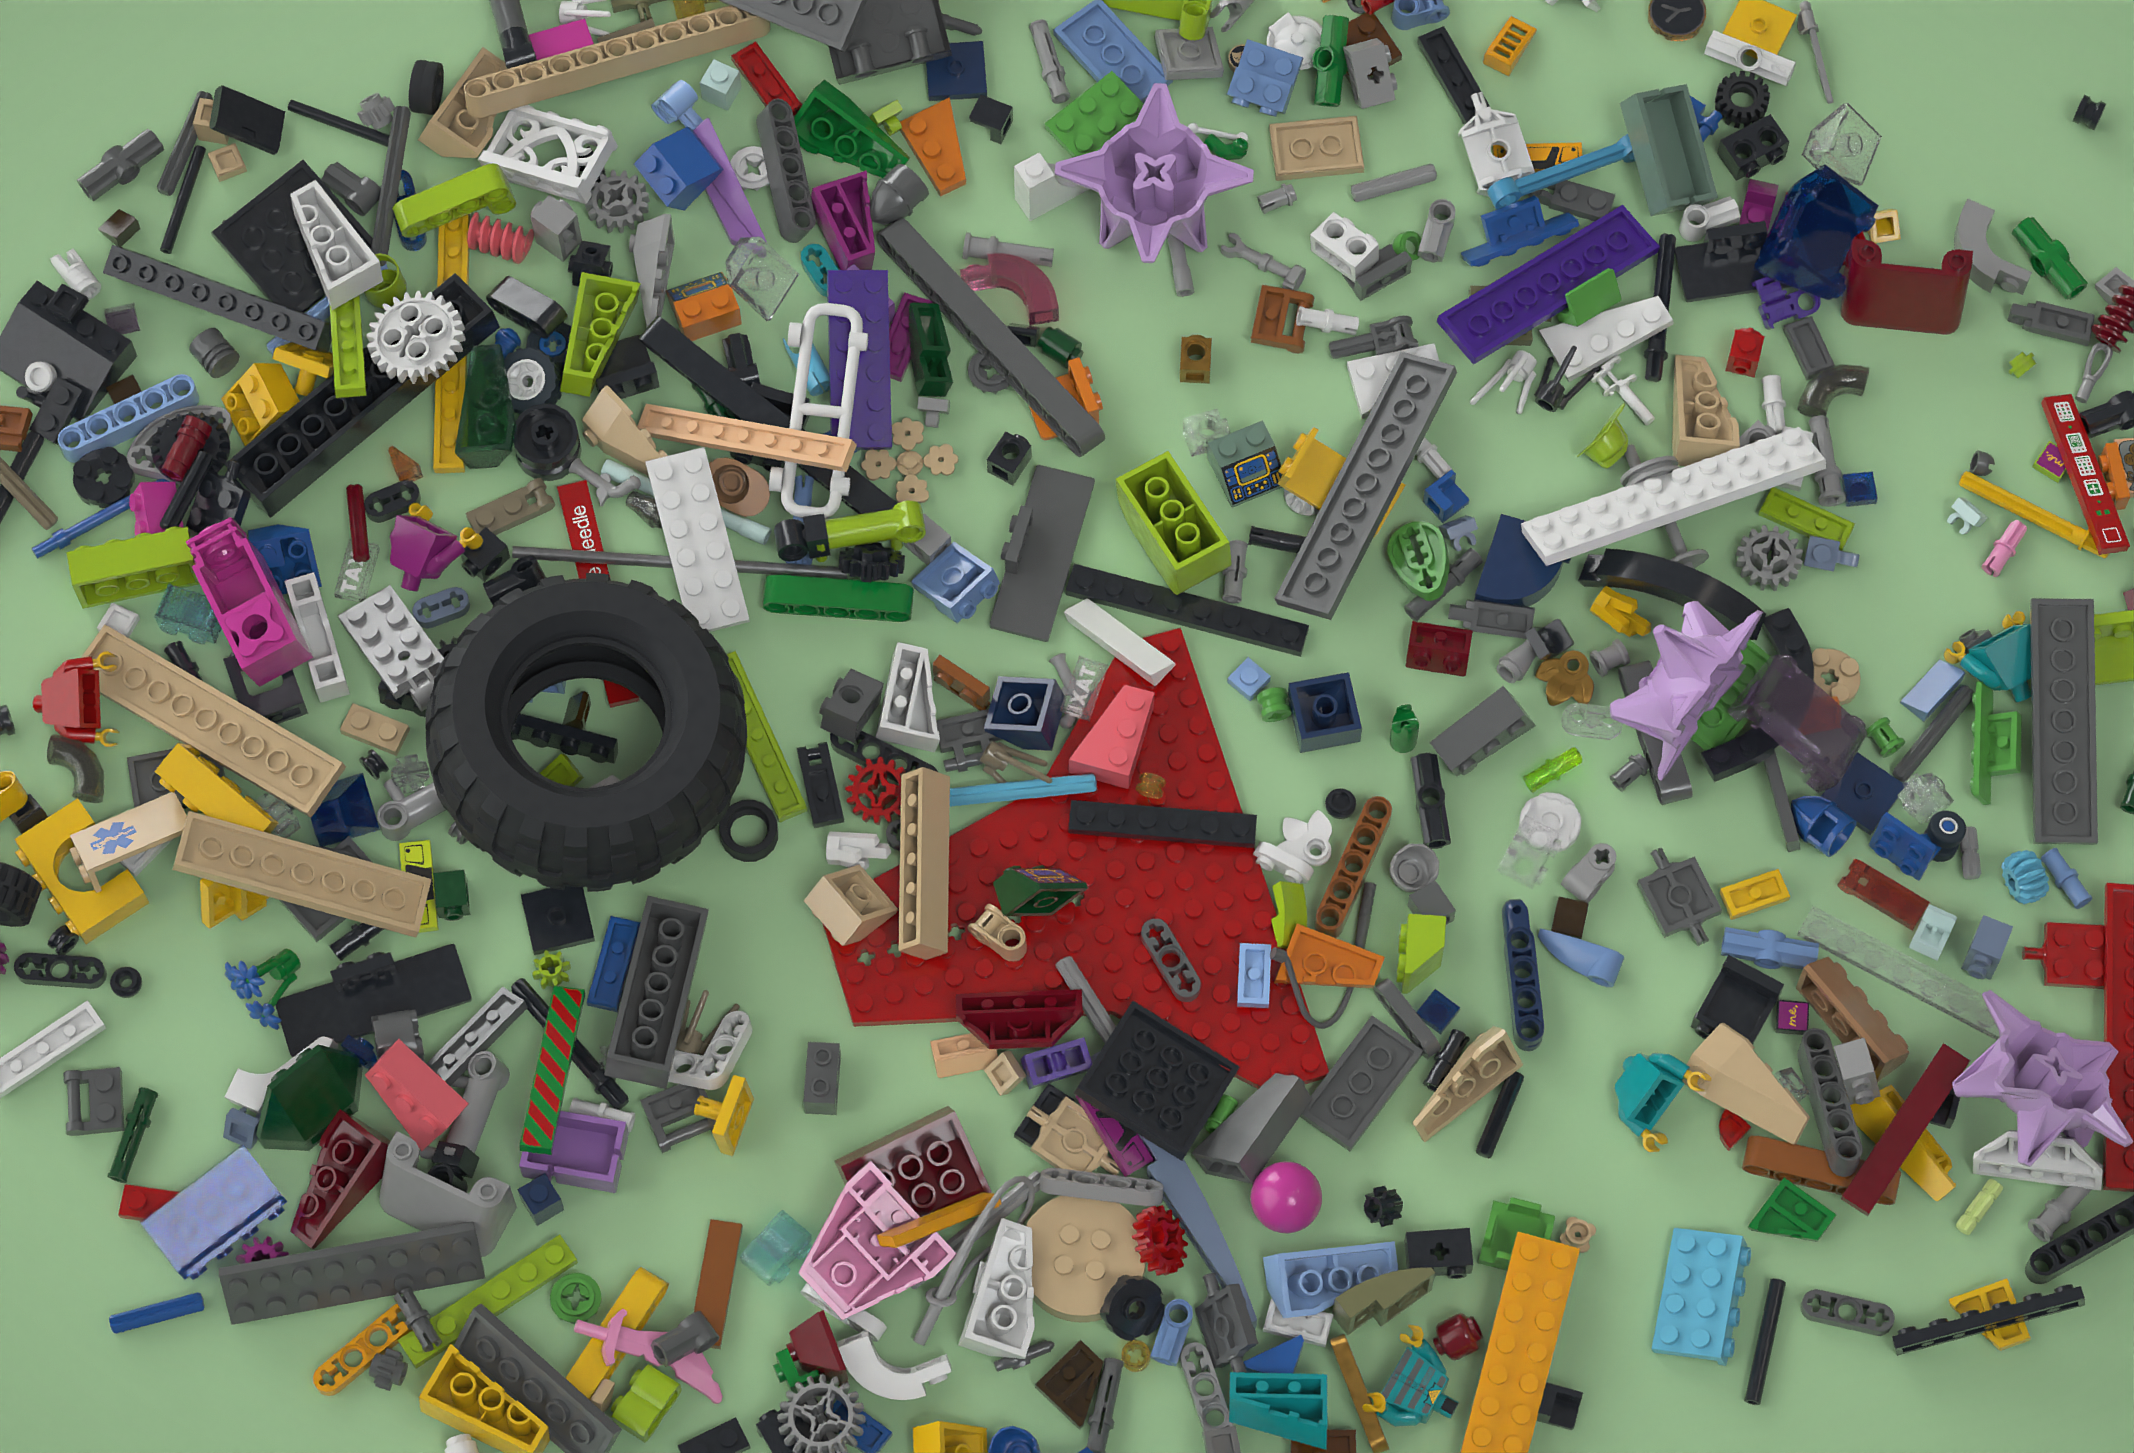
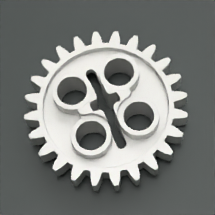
(416, 337)

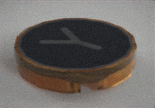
(1677, 18)

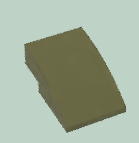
(1381, 1297)

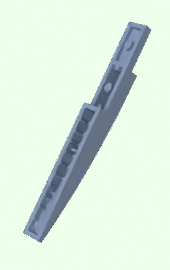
(1195, 1216)

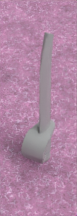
(1807, 25)

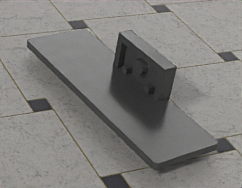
(1041, 552)

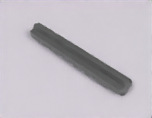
(181, 150)
(1933, 733)

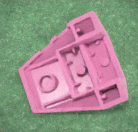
(846, 1258)

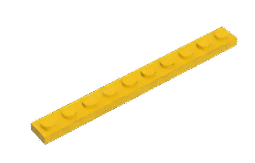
(450, 387)

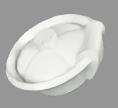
(1296, 36)

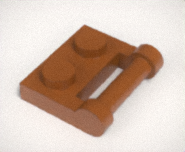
(1272, 316)

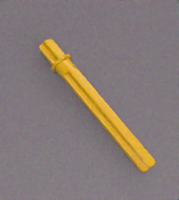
(2030, 512)

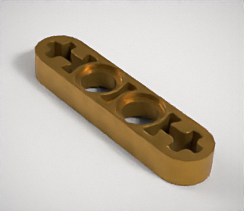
(1359, 1393)

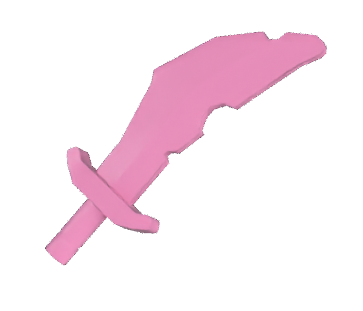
(691, 1369)

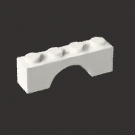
(316, 630)

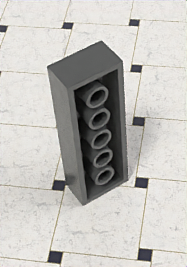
(656, 992)

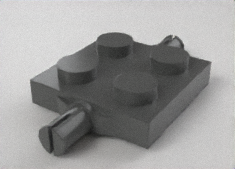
(1679, 896)
(1226, 1324)

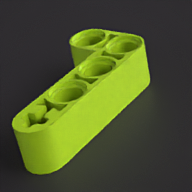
(1192, 14)
(455, 199)

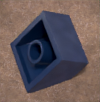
(1025, 712)

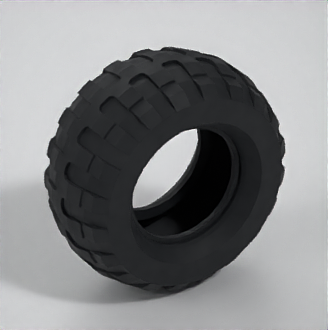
(575, 633)

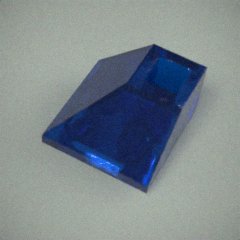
(345, 812)

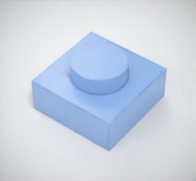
(1249, 679)

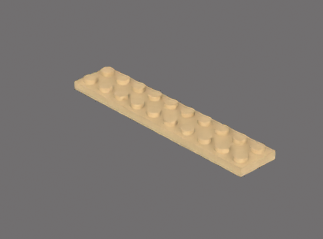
(214, 723)

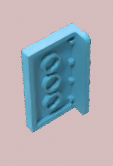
(1701, 1295)

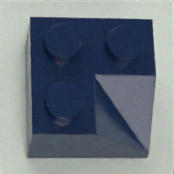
(1324, 712)

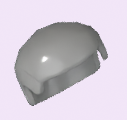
(1414, 867)

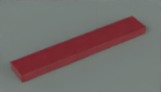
(1905, 1130)

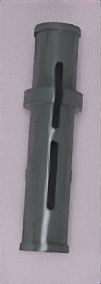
(1457, 573)
(1111, 1371)

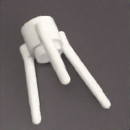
(575, 10)
(1518, 369)

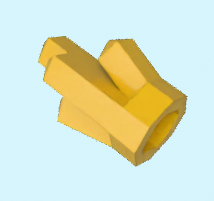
(1620, 613)

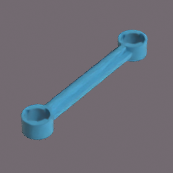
(1509, 190)

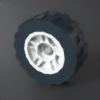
(540, 368)

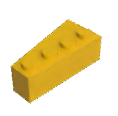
(207, 792)
(479, 1407)

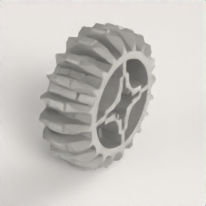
(808, 1414)

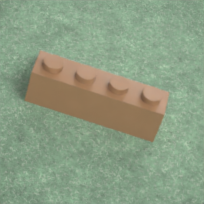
(1850, 1015)

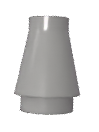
(1516, 663)

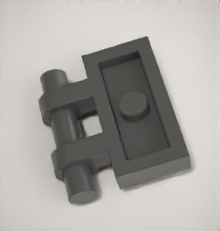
(961, 733)

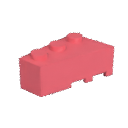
(1116, 739)
(415, 1094)

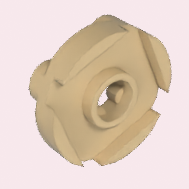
(1844, 670)

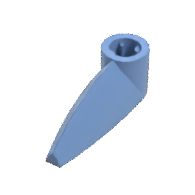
(1589, 959)

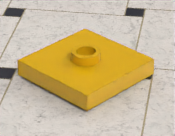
(1760, 25)

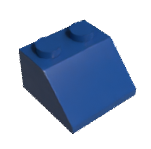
(678, 168)

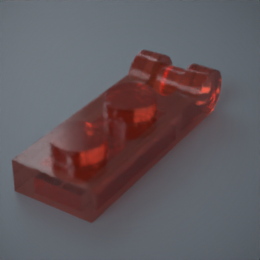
(1884, 894)

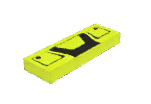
(417, 859)

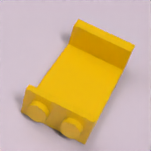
(1314, 471)

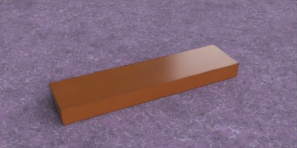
(718, 1274)

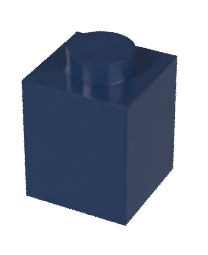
(541, 1199)

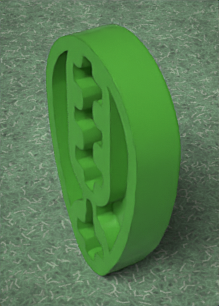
(1406, 563)

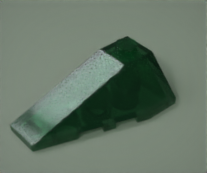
(487, 411)

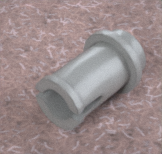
(1277, 198)

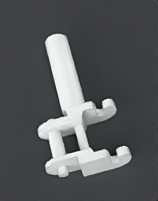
(1623, 389)

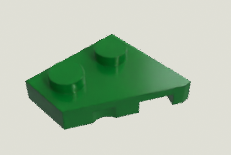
(1792, 1214)

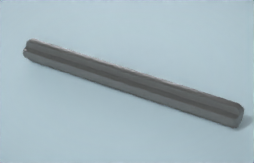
(390, 181)

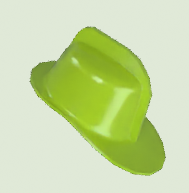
(1609, 443)

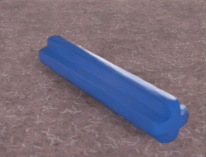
(156, 1313)

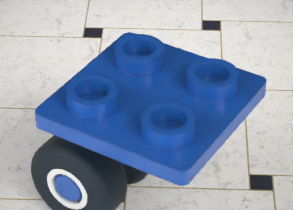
(1915, 851)

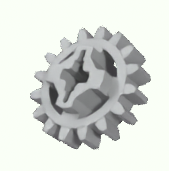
(617, 201)
(1754, 554)

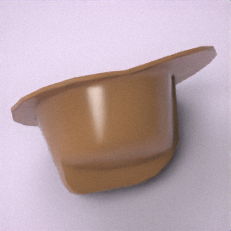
(739, 487)

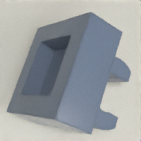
(1458, 528)
(241, 1127)

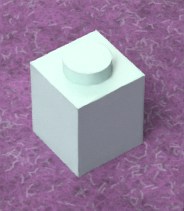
(720, 84)

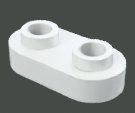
(1276, 859)

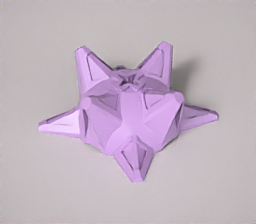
(1154, 179)
(1687, 681)
(2046, 1081)

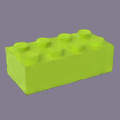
(131, 567)

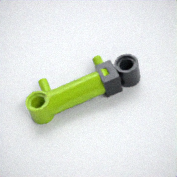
(818, 535)

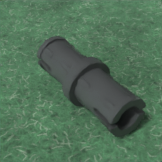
(417, 1319)

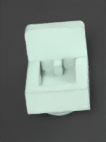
(1933, 932)

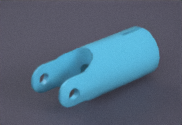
(817, 371)

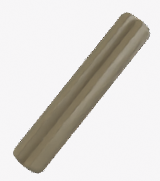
(26, 496)

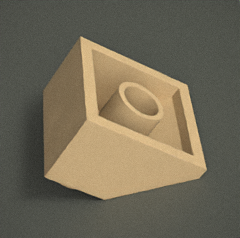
(850, 904)

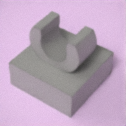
(933, 408)

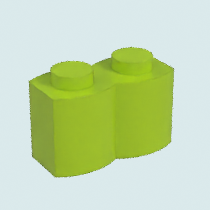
(645, 1402)

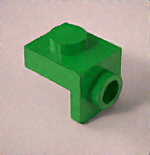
(787, 1371)

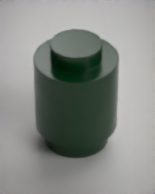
(1059, 346)

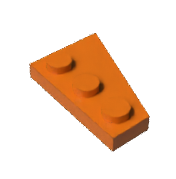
(936, 145)
(1329, 961)

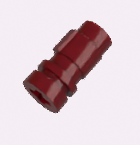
(185, 449)

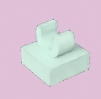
(1968, 512)

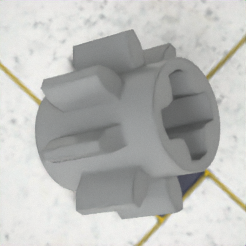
(376, 111)

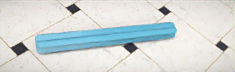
(1022, 790)

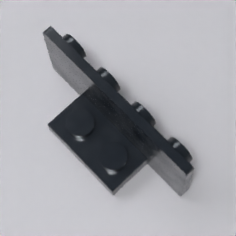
(1722, 263)

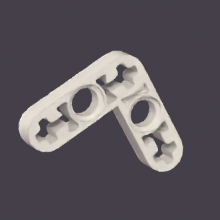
(705, 1064)

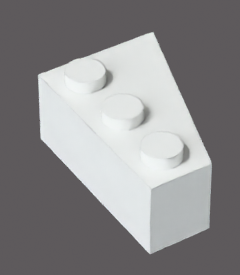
(908, 701)

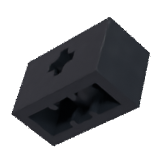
(1453, 1246)

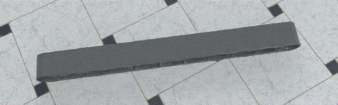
(991, 337)

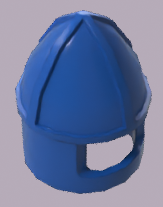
(1822, 823)

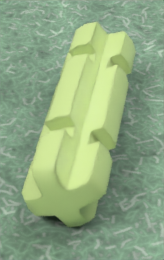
(1979, 1206)

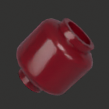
(1457, 1336)

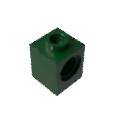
(451, 894)

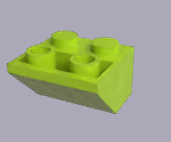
(1423, 948)

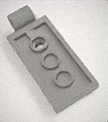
(388, 633)

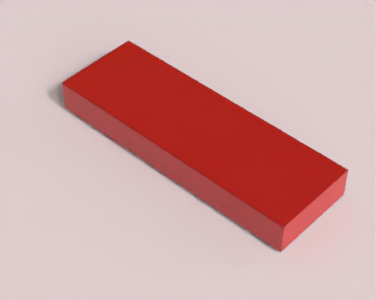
(764, 77)

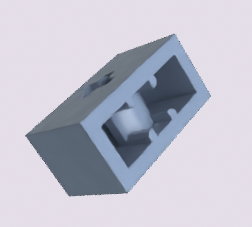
(1986, 948)

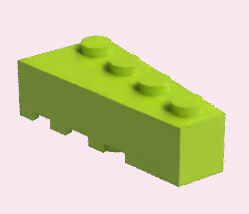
(597, 323)

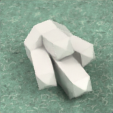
(854, 849)

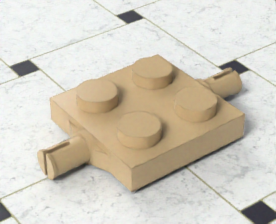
(1070, 1139)

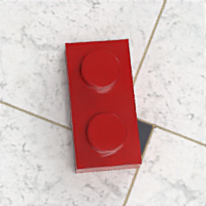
(141, 1201)

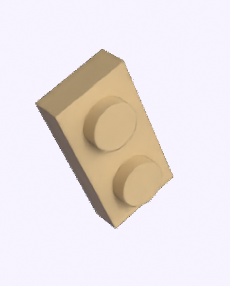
(374, 729)

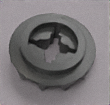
(979, 378)

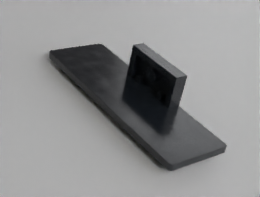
(373, 988)

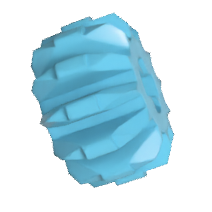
(2025, 876)

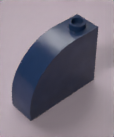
(1514, 568)

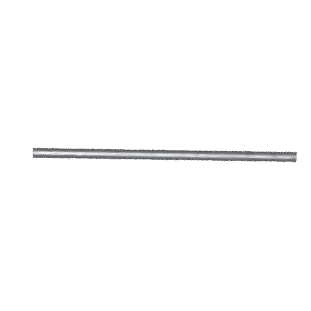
(665, 562)

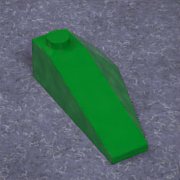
(839, 129)

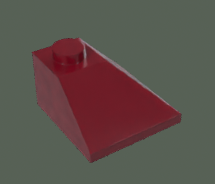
(816, 1348)

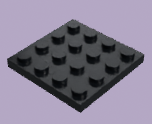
(269, 243)
(1156, 1080)

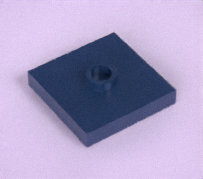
(958, 75)
(1865, 793)

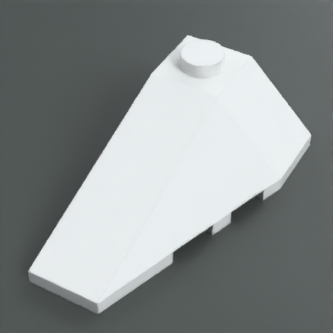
(1002, 1307)

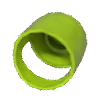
(392, 286)

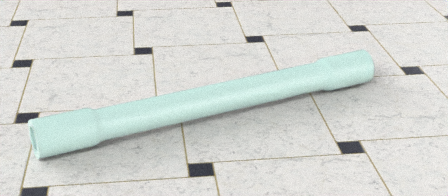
(744, 526)

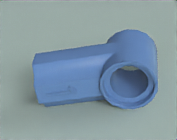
(1171, 1334)

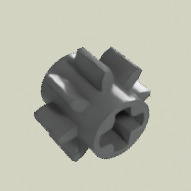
(388, 1369)

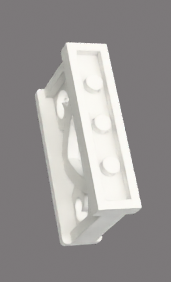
(546, 128)

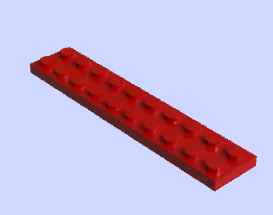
(2119, 1028)

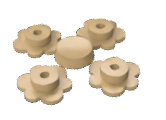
(909, 462)

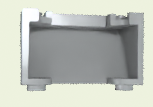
(433, 1204)

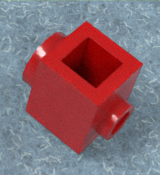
(1745, 352)

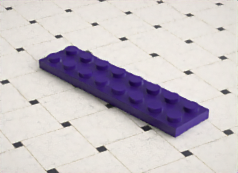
(1540, 285)

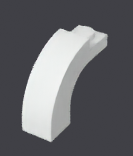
(885, 1379)

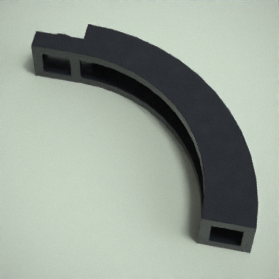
(1669, 581)

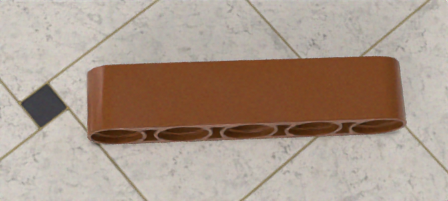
(1356, 854)
(1803, 1167)

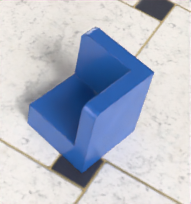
(1445, 497)

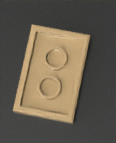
(1316, 148)

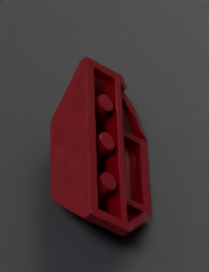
(1019, 1018)

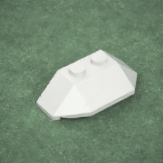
(2061, 1164)

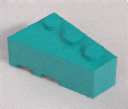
(1281, 1405)

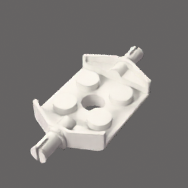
(1494, 128)

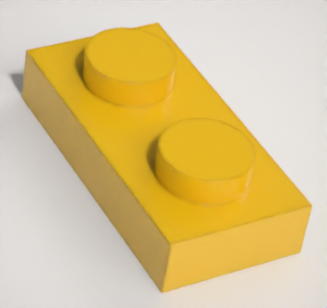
(1754, 894)

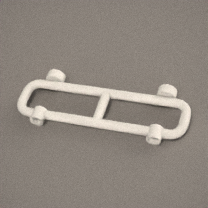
(801, 336)

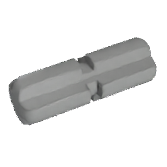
(1970, 857)

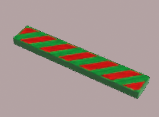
(552, 1070)

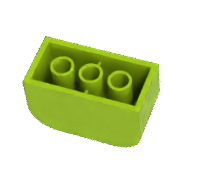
(1172, 523)

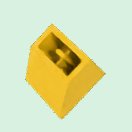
(259, 399)

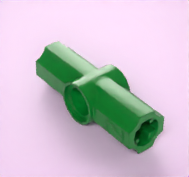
(1331, 61)
(2049, 258)

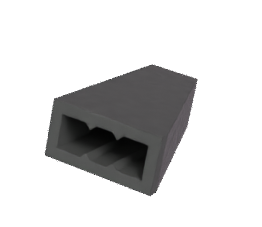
(1254, 1130)

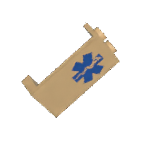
(127, 835)

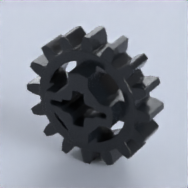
(871, 562)

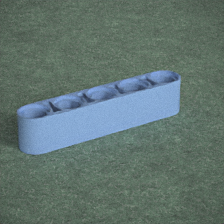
(112, 417)

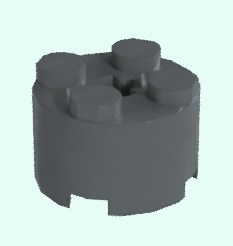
(396, 1026)

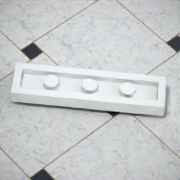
(48, 1046)

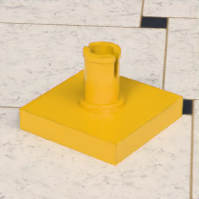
(308, 361)
(729, 1115)

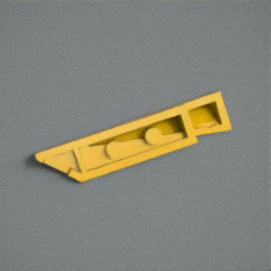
(1927, 1160)

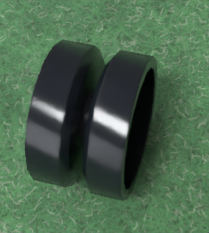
(546, 441)

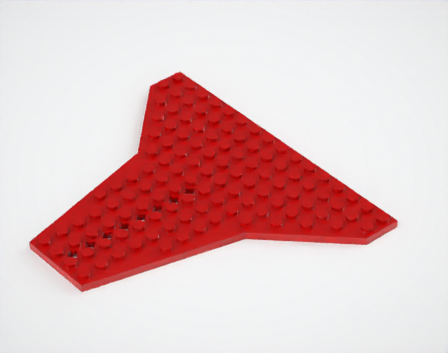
(1202, 892)

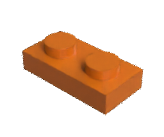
(2112, 467)

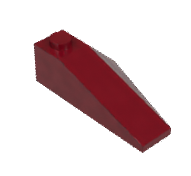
(344, 1174)

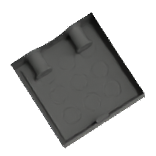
(892, 38)

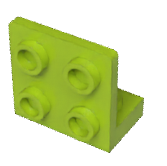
(2114, 647)

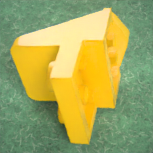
(223, 901)

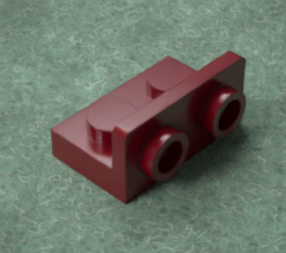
(1439, 648)

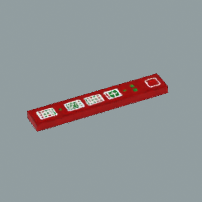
(2085, 474)

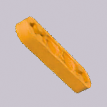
(361, 1344)

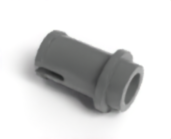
(1630, 771)

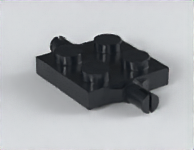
(219, 499)

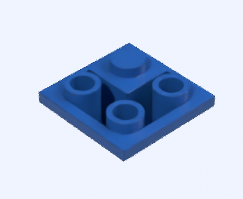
(286, 552)

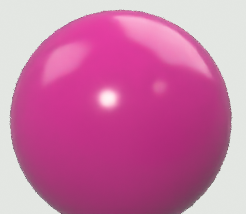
(1286, 1197)

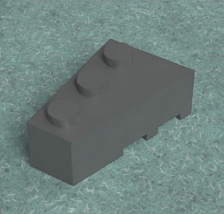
(1482, 732)

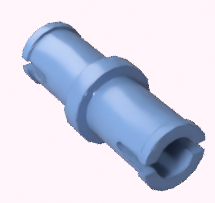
(2066, 878)

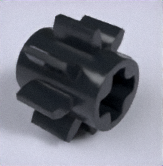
(1383, 1206)

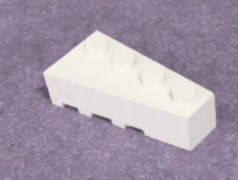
(337, 250)

